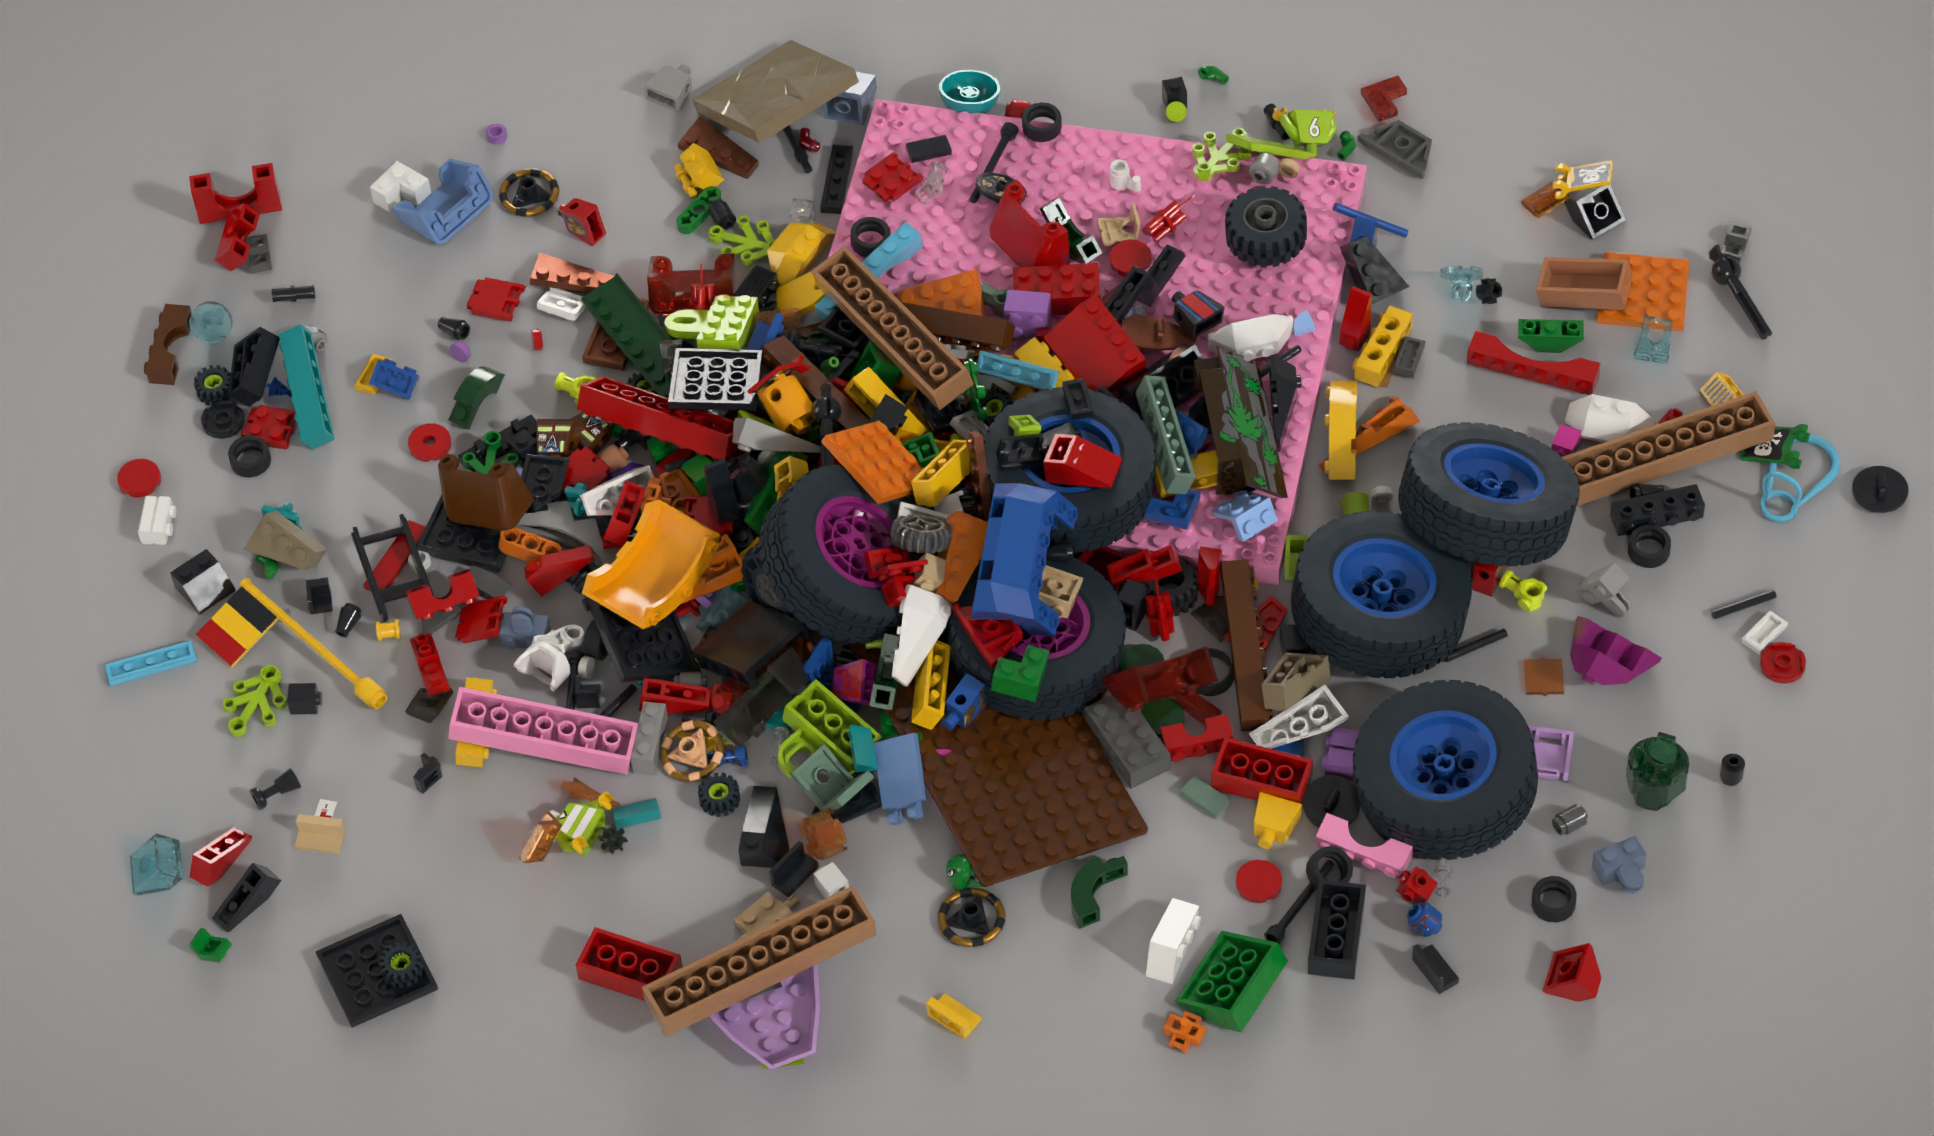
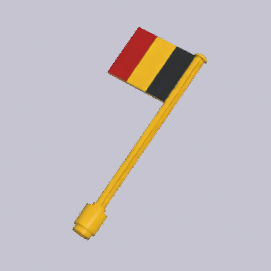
(249, 616)

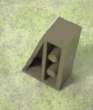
(285, 542)
(1294, 679)

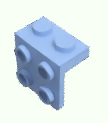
(1248, 513)

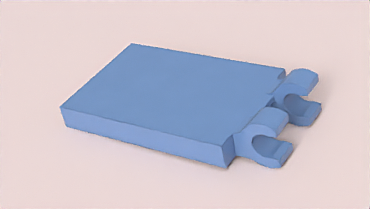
(900, 777)

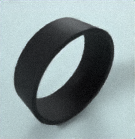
(1220, 687)

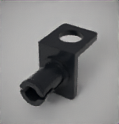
(631, 438)

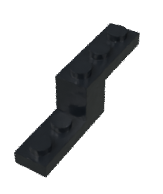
(1144, 285)

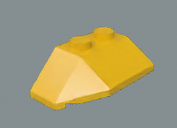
(798, 249)

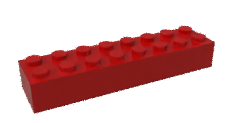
(650, 415)

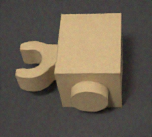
(932, 574)

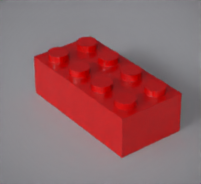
(1066, 283)
(1252, 769)
(623, 963)

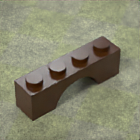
(173, 324)

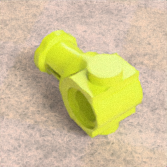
(571, 385)
(1524, 589)

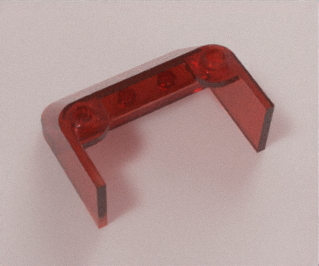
(1162, 680)

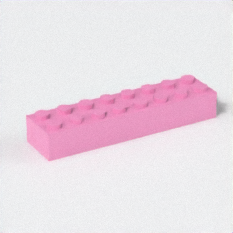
(542, 730)

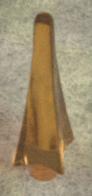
(581, 791)

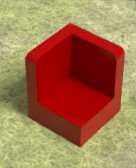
(895, 589)

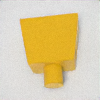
(1275, 819)

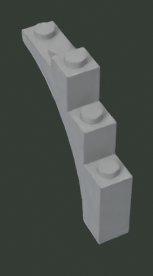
(559, 526)

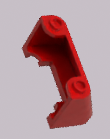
(1023, 237)

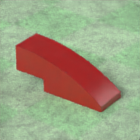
(1145, 566)

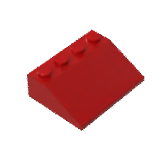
(1095, 346)

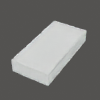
(1764, 632)

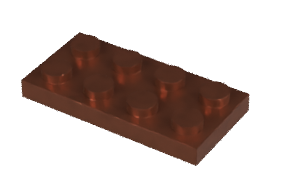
(602, 349)

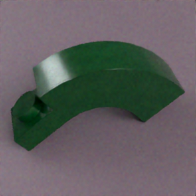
(472, 393)

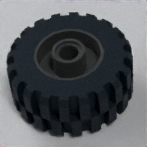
(1266, 226)

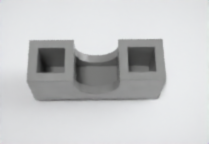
(646, 745)

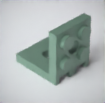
(839, 784)

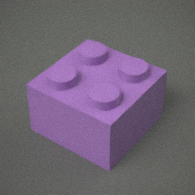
(1028, 312)

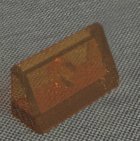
(1543, 200)

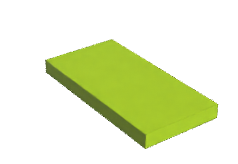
(1269, 147)

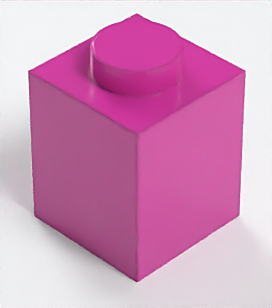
(1566, 440)

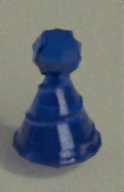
(277, 388)

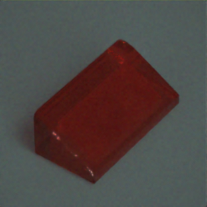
(733, 691)
(1197, 707)

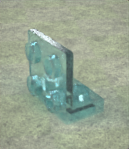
(723, 607)

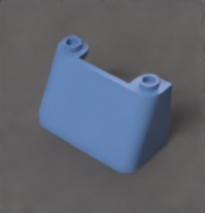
(451, 206)

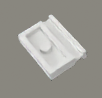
(561, 304)

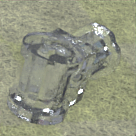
(932, 184)
(779, 734)

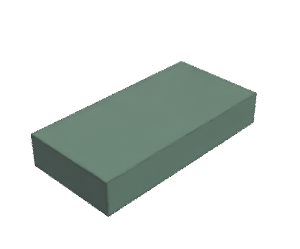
(1205, 797)

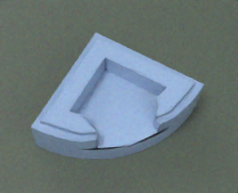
(1303, 324)

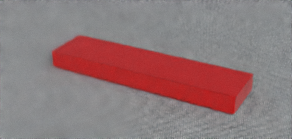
(395, 558)

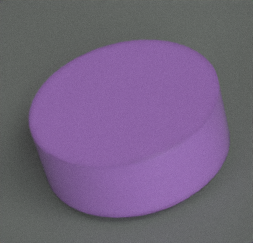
(496, 134)
(460, 351)

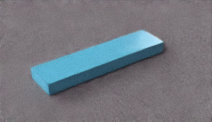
(1017, 370)
(150, 663)

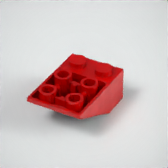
(1080, 463)

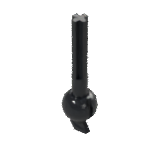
(1727, 271)
(826, 412)

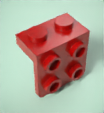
(891, 562)

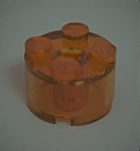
(823, 834)

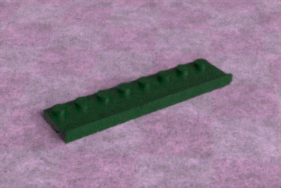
(631, 330)

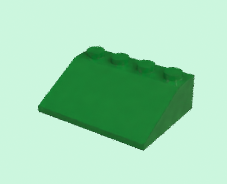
(1232, 980)

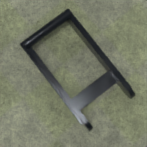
(398, 591)

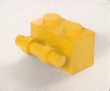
(700, 168)

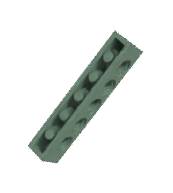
(1165, 430)

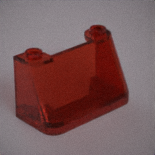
(671, 290)

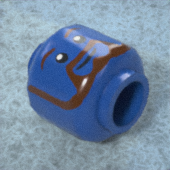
(1424, 919)

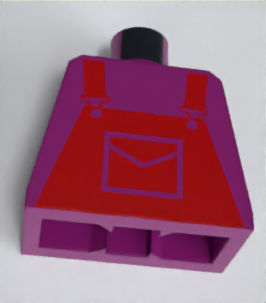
(853, 682)

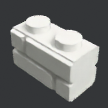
(156, 520)

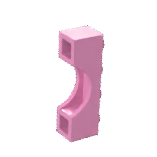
(1389, 857)

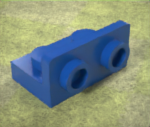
(394, 379)

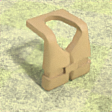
(1112, 228)

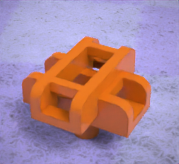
(654, 492)
(1182, 1031)

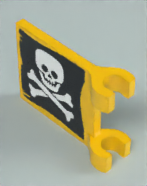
(1582, 177)

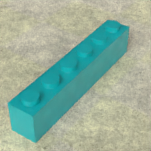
(306, 387)

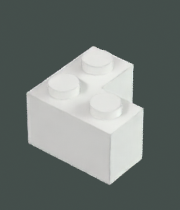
(397, 184)

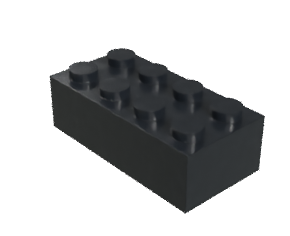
(1336, 929)

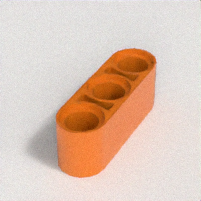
(523, 539)

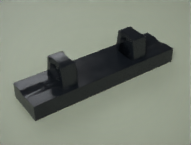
(480, 450)

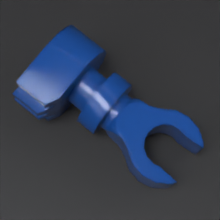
(739, 754)

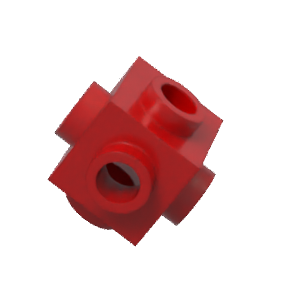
(1416, 885)

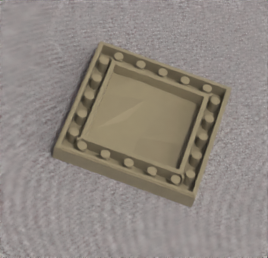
(775, 91)

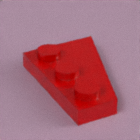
(1270, 618)

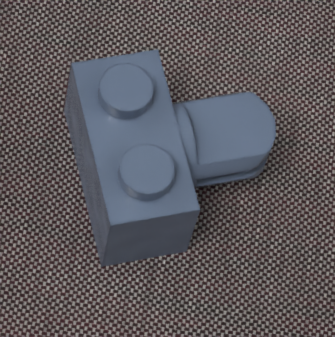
(521, 626)
(1621, 863)

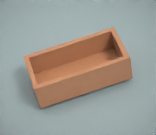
(1584, 283)

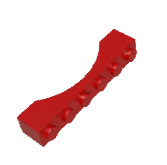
(1575, 375)

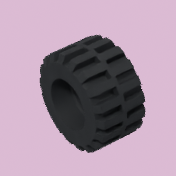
(1182, 596)

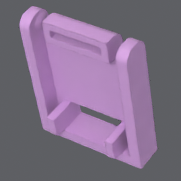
(1553, 758)

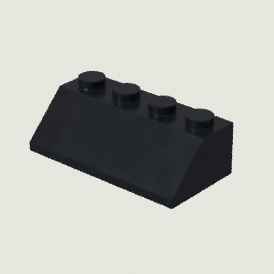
(1178, 372)

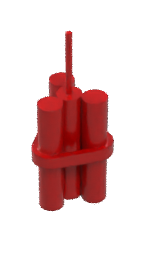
(1165, 221)
(701, 295)
(1160, 614)

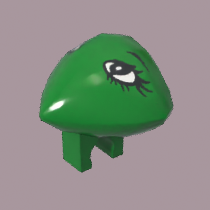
(959, 873)

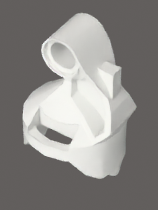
(548, 654)

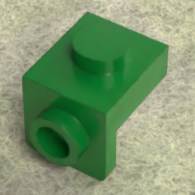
(208, 946)

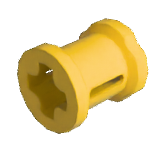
(388, 630)

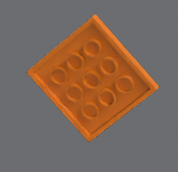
(1655, 291)
(952, 293)
(875, 460)

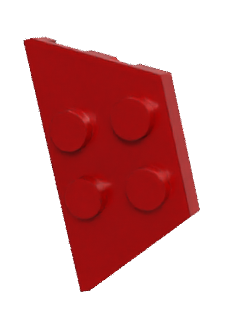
(991, 637)

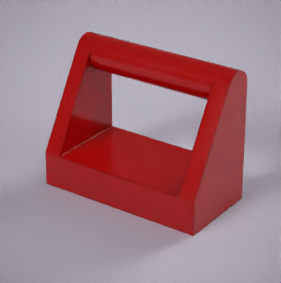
(1209, 573)

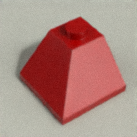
(1573, 974)

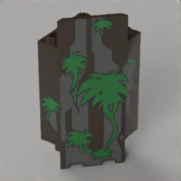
(1239, 424)

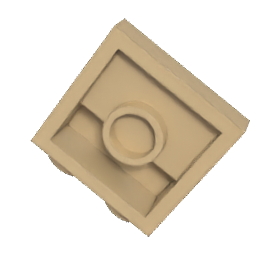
(1059, 590)

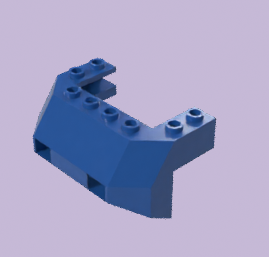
(1017, 555)

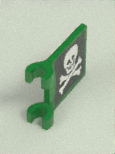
(1779, 448)

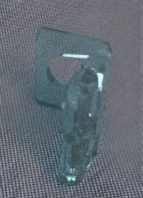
(1658, 351)

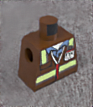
(595, 432)
(558, 437)

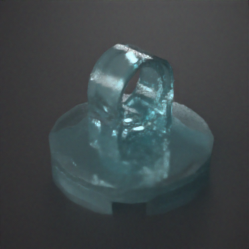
(1459, 278)
(211, 322)

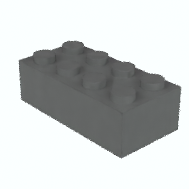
(1127, 741)

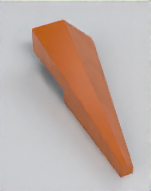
(1382, 426)
(721, 571)

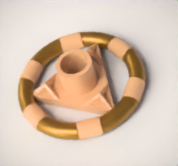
(691, 751)

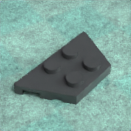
(1400, 145)

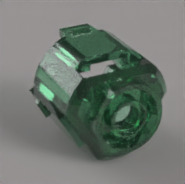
(1657, 771)

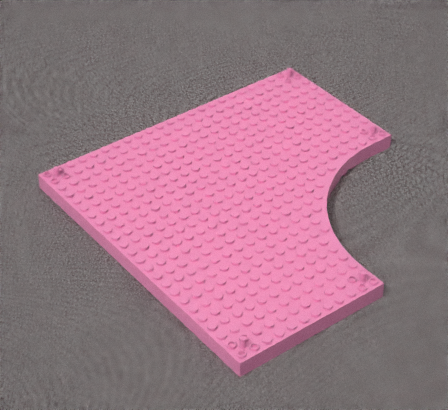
(1077, 172)

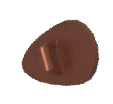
(1155, 333)

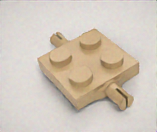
(763, 913)

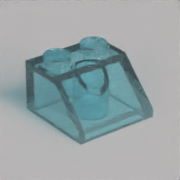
(156, 865)

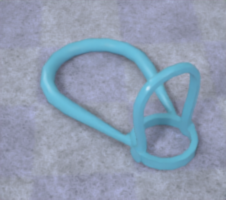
(1767, 486)

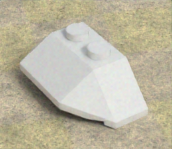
(1254, 336)
(1606, 418)

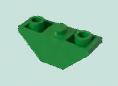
(1550, 335)

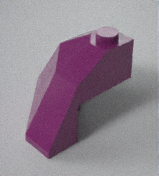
(1607, 656)

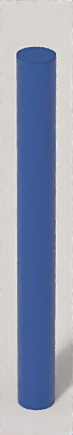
(1380, 223)

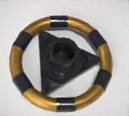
(529, 192)
(971, 917)

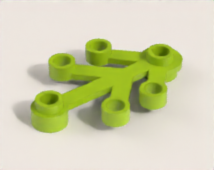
(1205, 170)
(718, 235)
(255, 698)

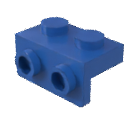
(765, 333)

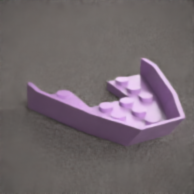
(778, 1023)

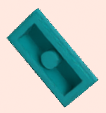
(862, 748)
(636, 813)

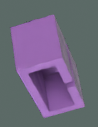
(1340, 753)

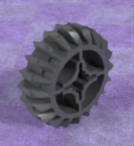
(921, 534)

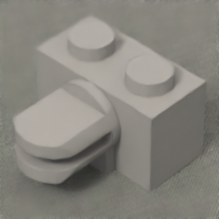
(1604, 586)

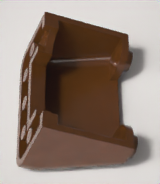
(481, 499)

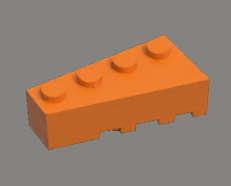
(961, 554)

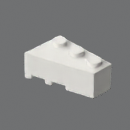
(1171, 940)

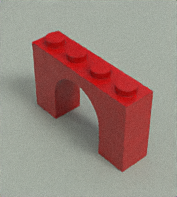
(215, 207)

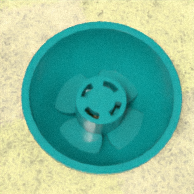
(969, 91)

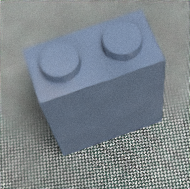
(853, 103)

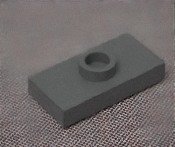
(1409, 357)

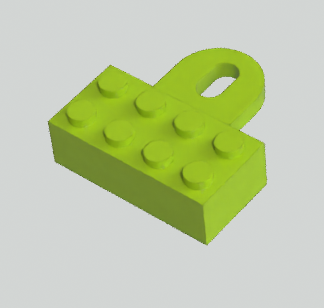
(724, 326)
(819, 720)

